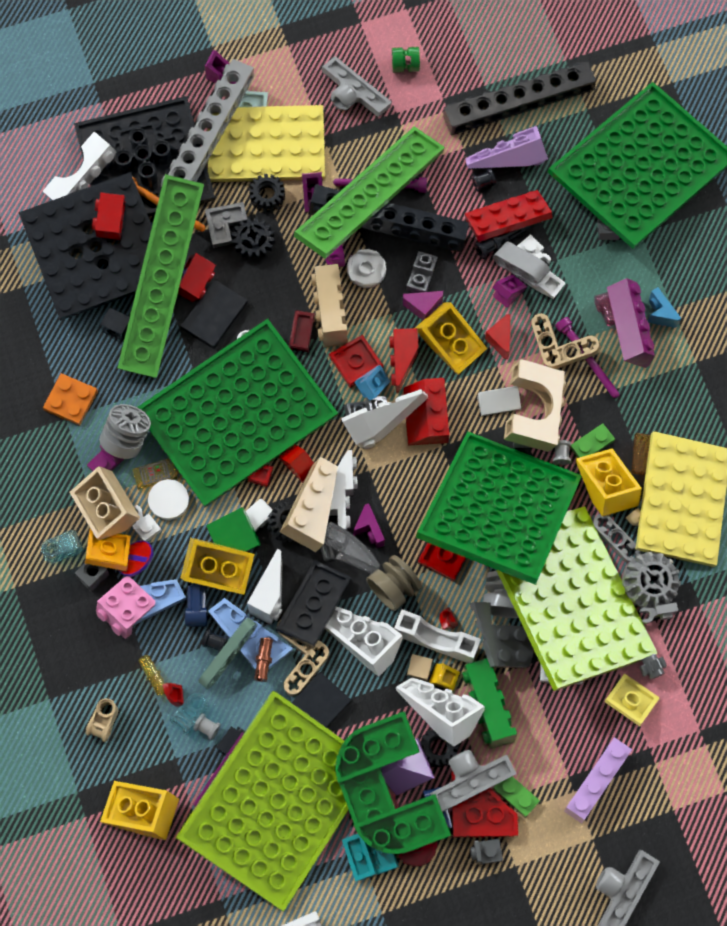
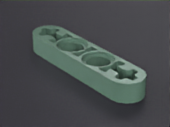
(228, 653)

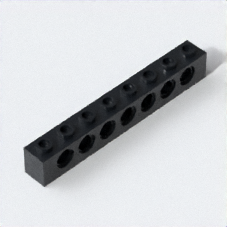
(513, 106)
(405, 222)

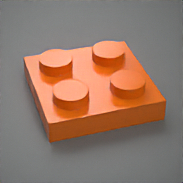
(70, 399)

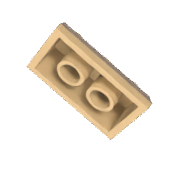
(104, 503)

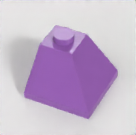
(407, 772)

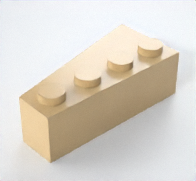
(330, 302)
(312, 506)

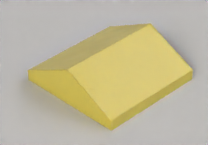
(632, 699)

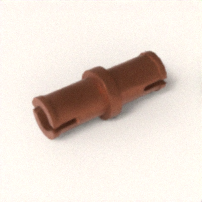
(263, 659)

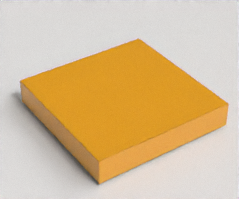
(108, 552)

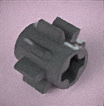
(653, 666)

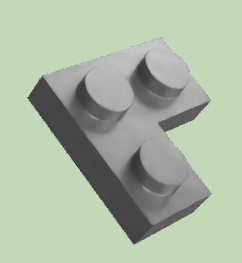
(221, 218)

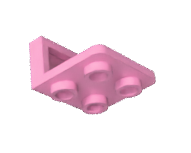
(124, 606)

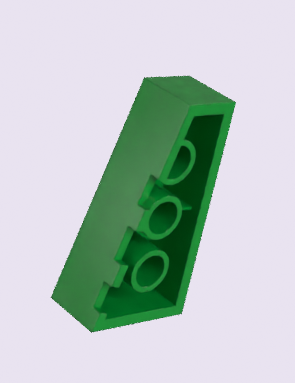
(484, 690)

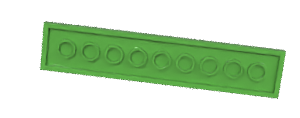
(368, 192)
(160, 276)

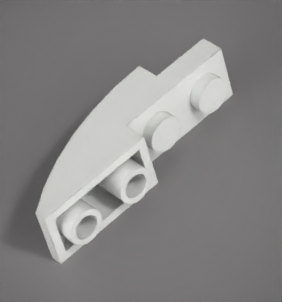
(344, 487)

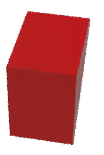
(499, 336)
(297, 462)

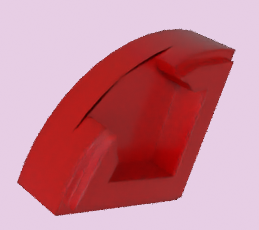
(262, 476)
(447, 619)
(174, 694)

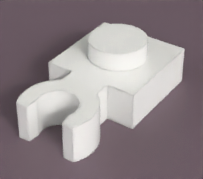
(533, 247)
(146, 526)

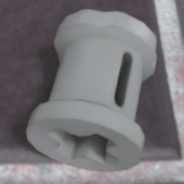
(562, 453)
(206, 726)

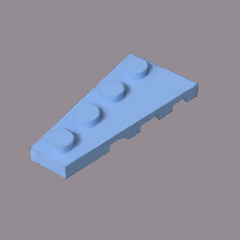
(230, 618)

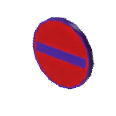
(139, 558)

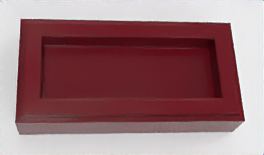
(301, 331)

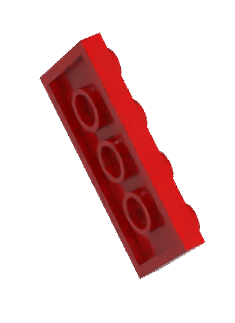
(508, 215)

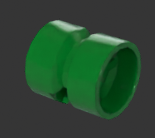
(398, 59)

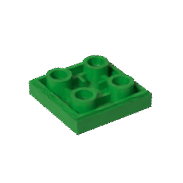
(234, 531)

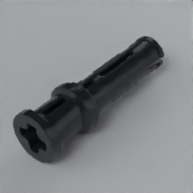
(495, 243)

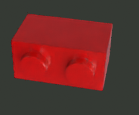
(109, 216)
(195, 276)

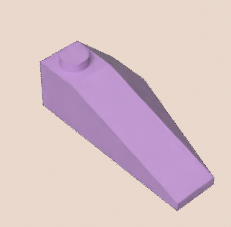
(523, 150)

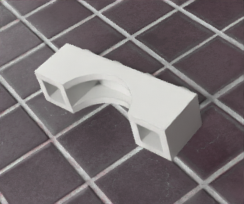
(96, 156)
(453, 644)

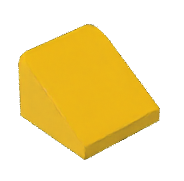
(444, 676)

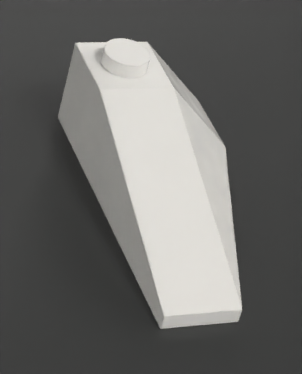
(373, 425)
(368, 640)
(445, 712)

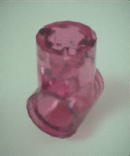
(603, 305)

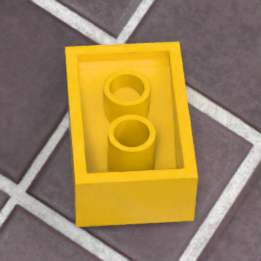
(451, 337)
(609, 482)
(217, 566)
(140, 809)

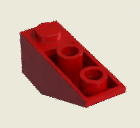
(405, 352)

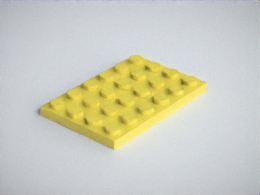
(270, 142)
(683, 499)

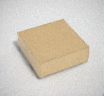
(419, 667)

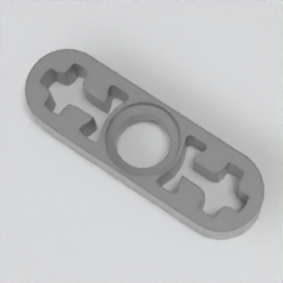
(617, 530)

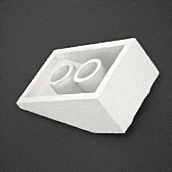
(266, 598)

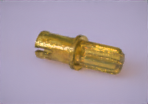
(152, 674)

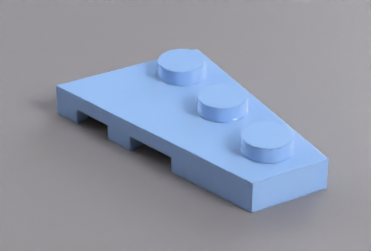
(165, 595)

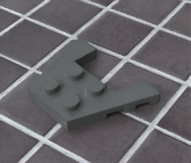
(503, 644)

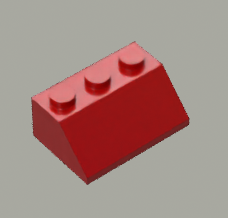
(430, 420)

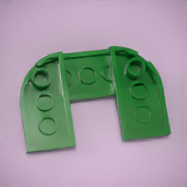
(368, 795)

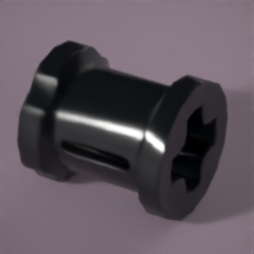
(484, 180)
(214, 641)

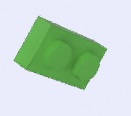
(592, 442)
(517, 796)

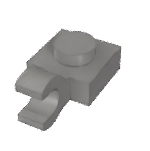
(663, 611)

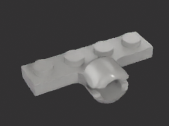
(353, 89)
(472, 778)
(625, 889)

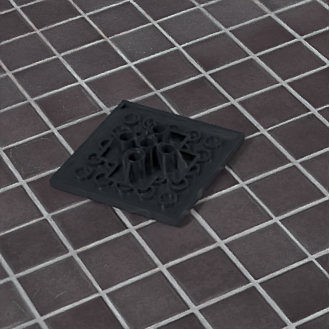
(161, 129)
(58, 233)

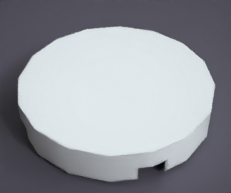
(366, 268)
(168, 499)

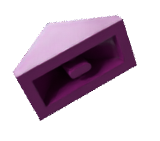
(215, 67)
(308, 182)
(423, 303)

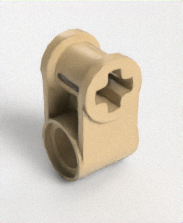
(102, 721)

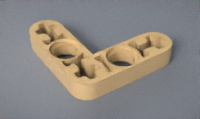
(560, 351)
(308, 652)

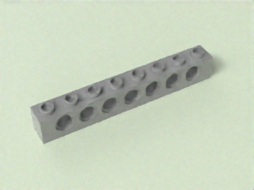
(235, 71)

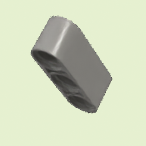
(521, 263)

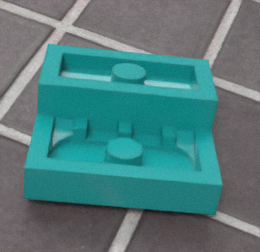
(366, 860)

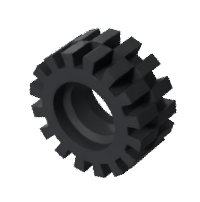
(267, 182)
(274, 521)
(433, 759)

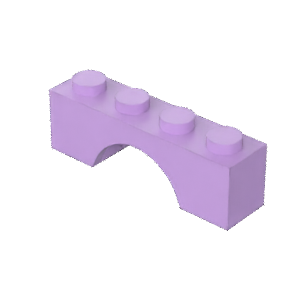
(597, 780)

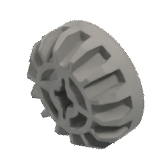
(637, 589)

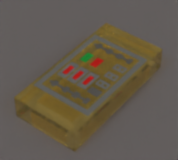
(153, 473)

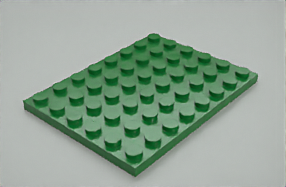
(641, 165)
(237, 412)
(499, 507)

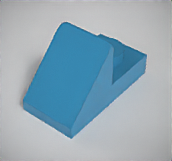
(665, 313)
(372, 382)

